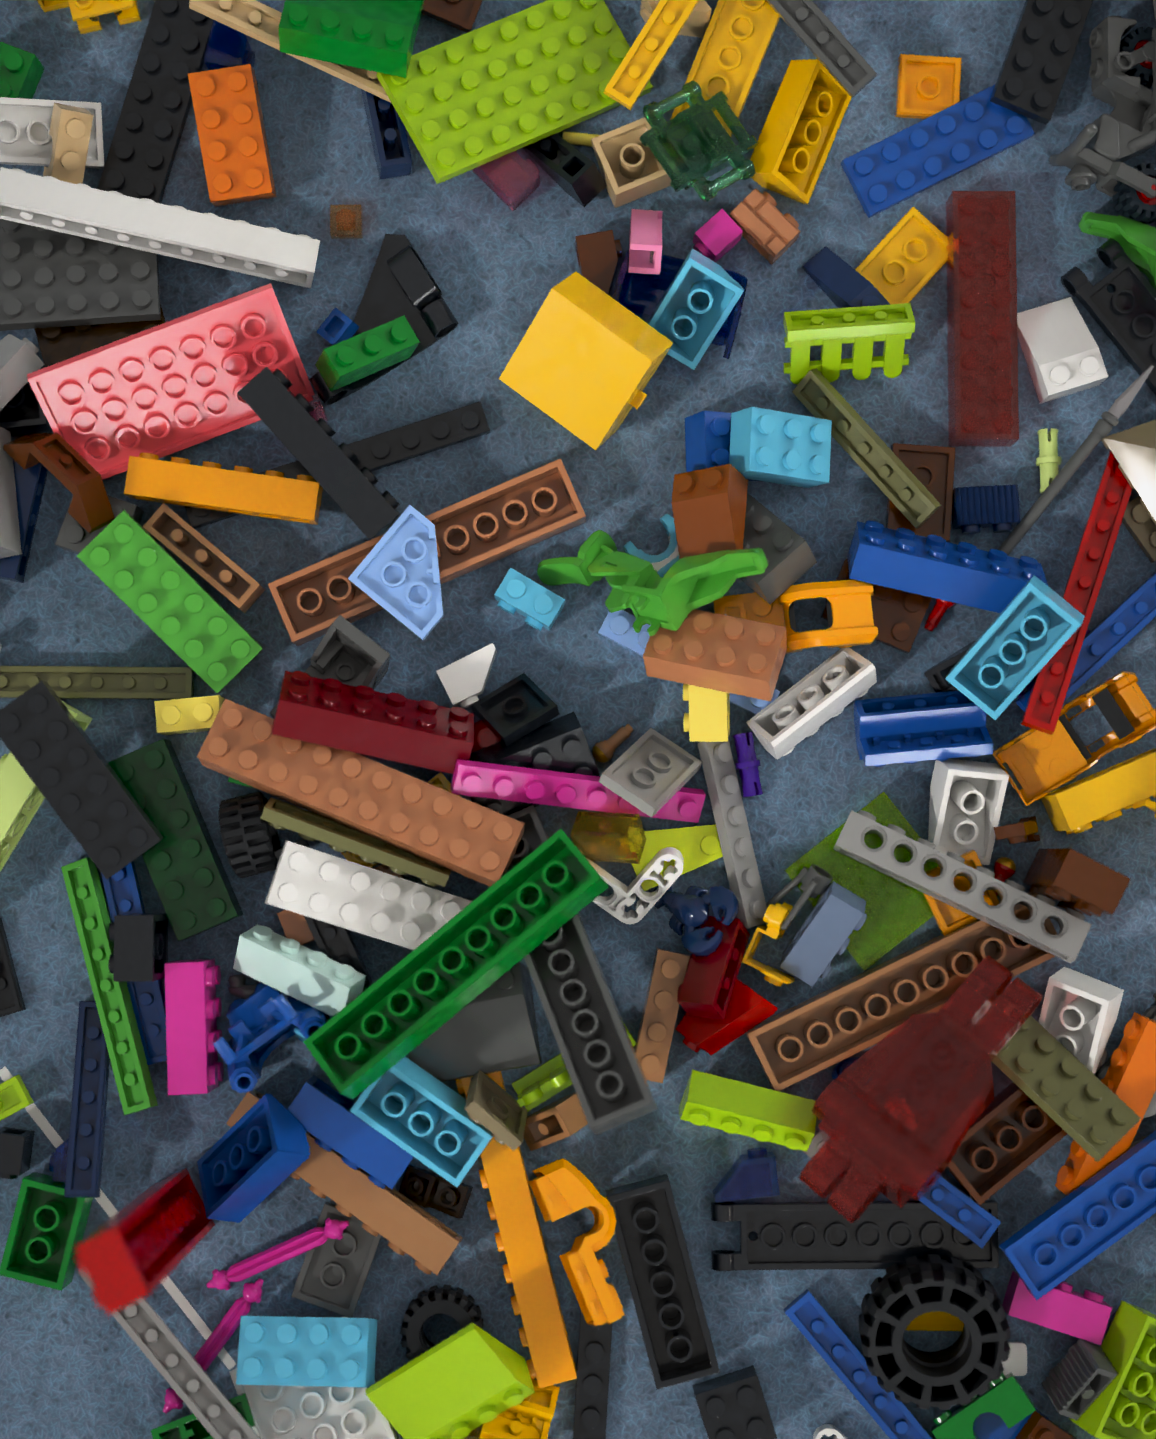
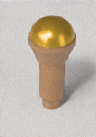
(604, 750)

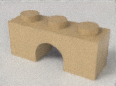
(70, 140)

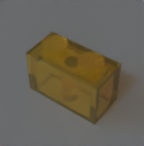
(609, 836)

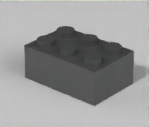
(784, 549)

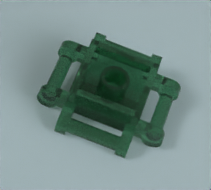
(696, 143)

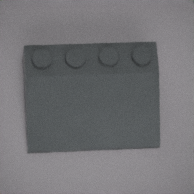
(488, 1034)

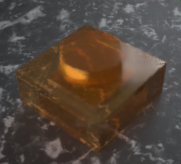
(346, 221)

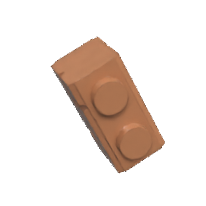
(765, 225)

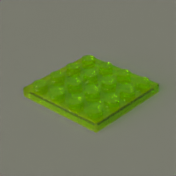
(891, 906)

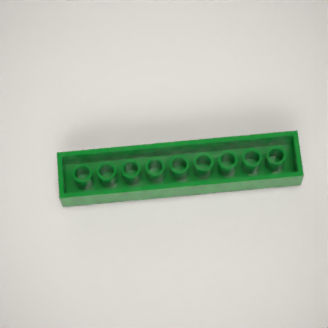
(455, 965)

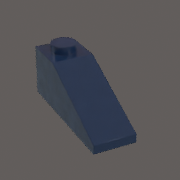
(841, 281)

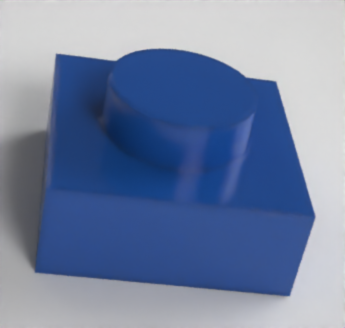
(337, 327)

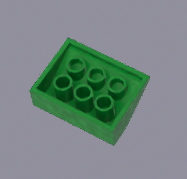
(352, 32)

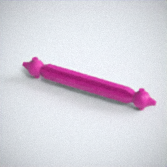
(277, 1254)
(251, 1293)

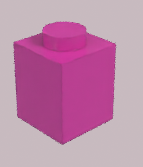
(717, 236)

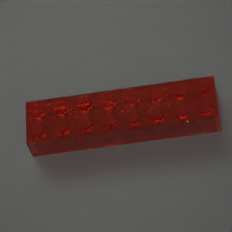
(982, 319)

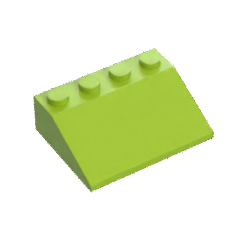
(453, 1387)
(1129, 1402)

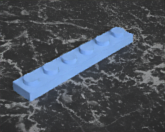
(619, 629)

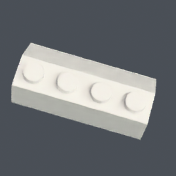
(813, 701)

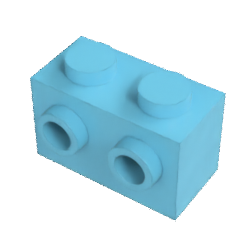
(529, 599)

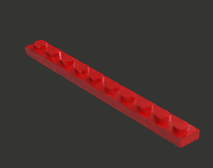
(1081, 593)

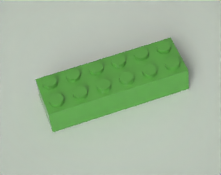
(170, 601)

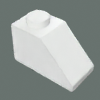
(468, 676)

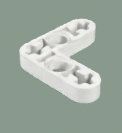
(626, 895)

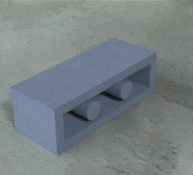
(824, 934)

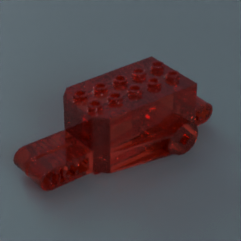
(915, 1094)

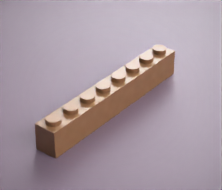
(381, 1210)

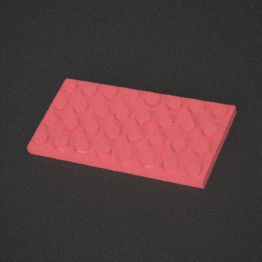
(169, 382)

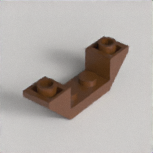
(89, 501)

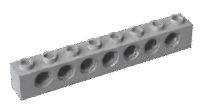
(1072, 926)

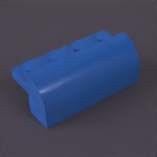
(920, 728)

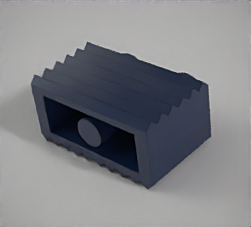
(985, 508)

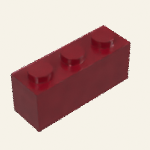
(713, 977)

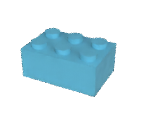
(780, 447)

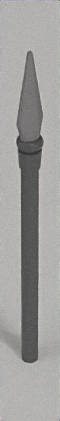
(1099, 431)

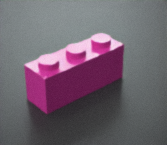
(1060, 1309)

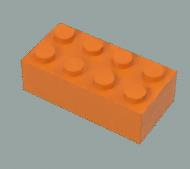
(232, 135)

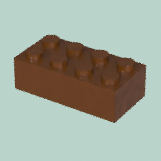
(1076, 881)
(1003, 1143)

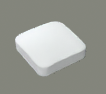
(1017, 1359)

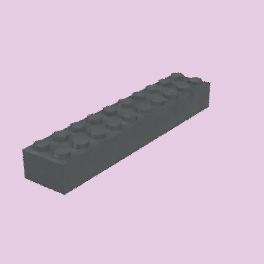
(584, 1013)

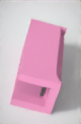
(645, 242)

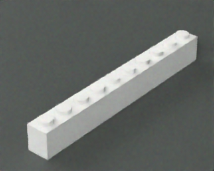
(157, 227)

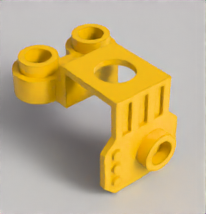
(774, 918)

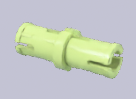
(1048, 457)

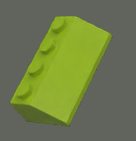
(748, 1110)

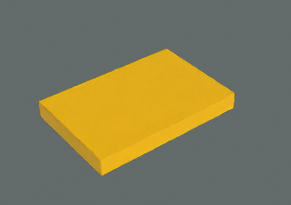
(906, 258)

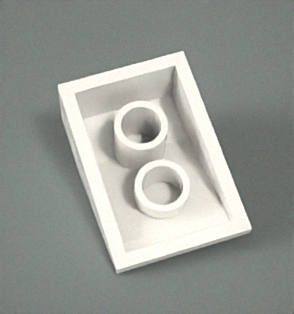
(1059, 350)
(966, 806)
(1080, 1014)

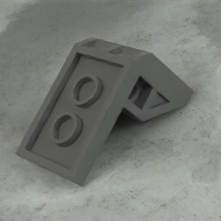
(348, 657)

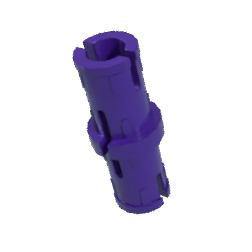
(747, 764)

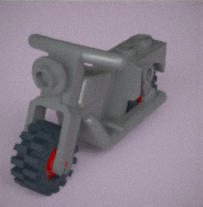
(1123, 79)

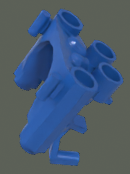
(259, 1028)

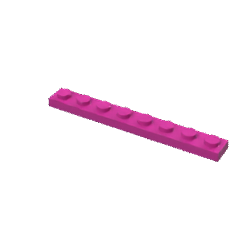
(562, 790)

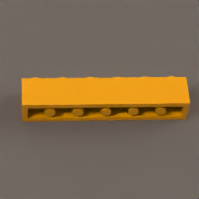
(223, 489)

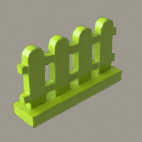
(843, 326)
(545, 1081)

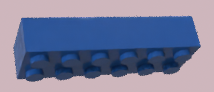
(938, 567)

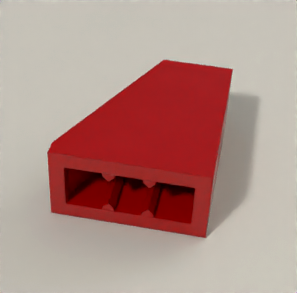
(743, 1013)

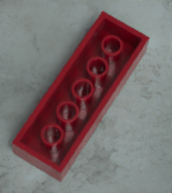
(373, 722)

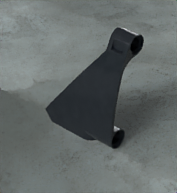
(396, 288)

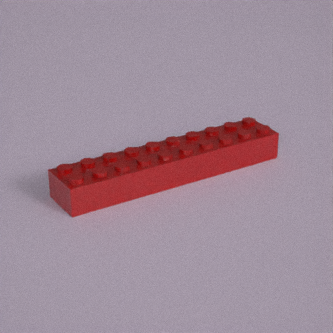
(143, 1242)

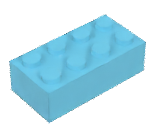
(1015, 647)
(423, 1119)
(307, 1351)

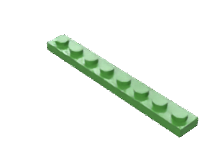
(111, 997)

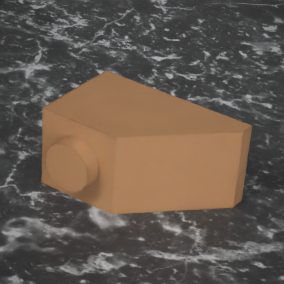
(554, 1122)

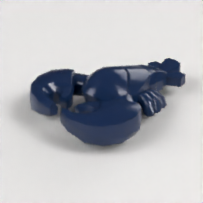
(693, 911)

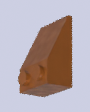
(709, 510)

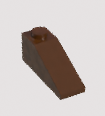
(599, 258)

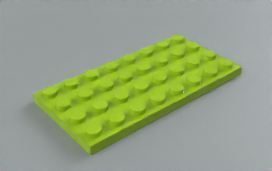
(508, 84)

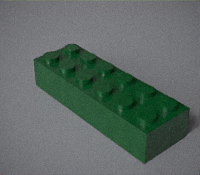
(185, 861)

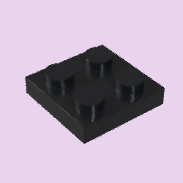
(515, 709)

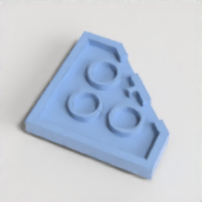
(405, 573)

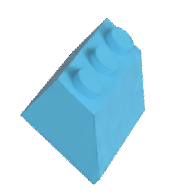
(695, 307)

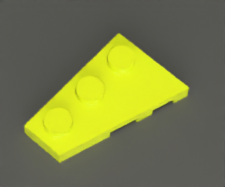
(697, 844)

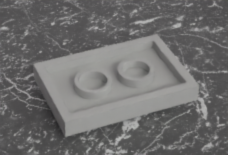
(650, 772)

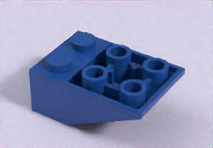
(707, 440)

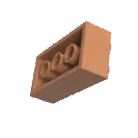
(719, 654)

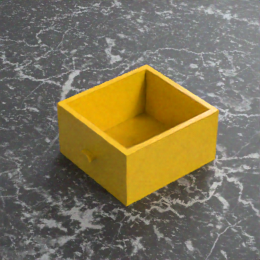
(585, 360)

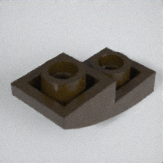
(434, 1191)

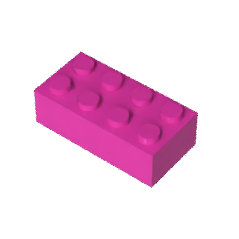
(192, 1026)

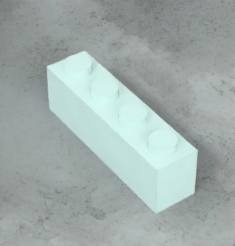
(297, 970)

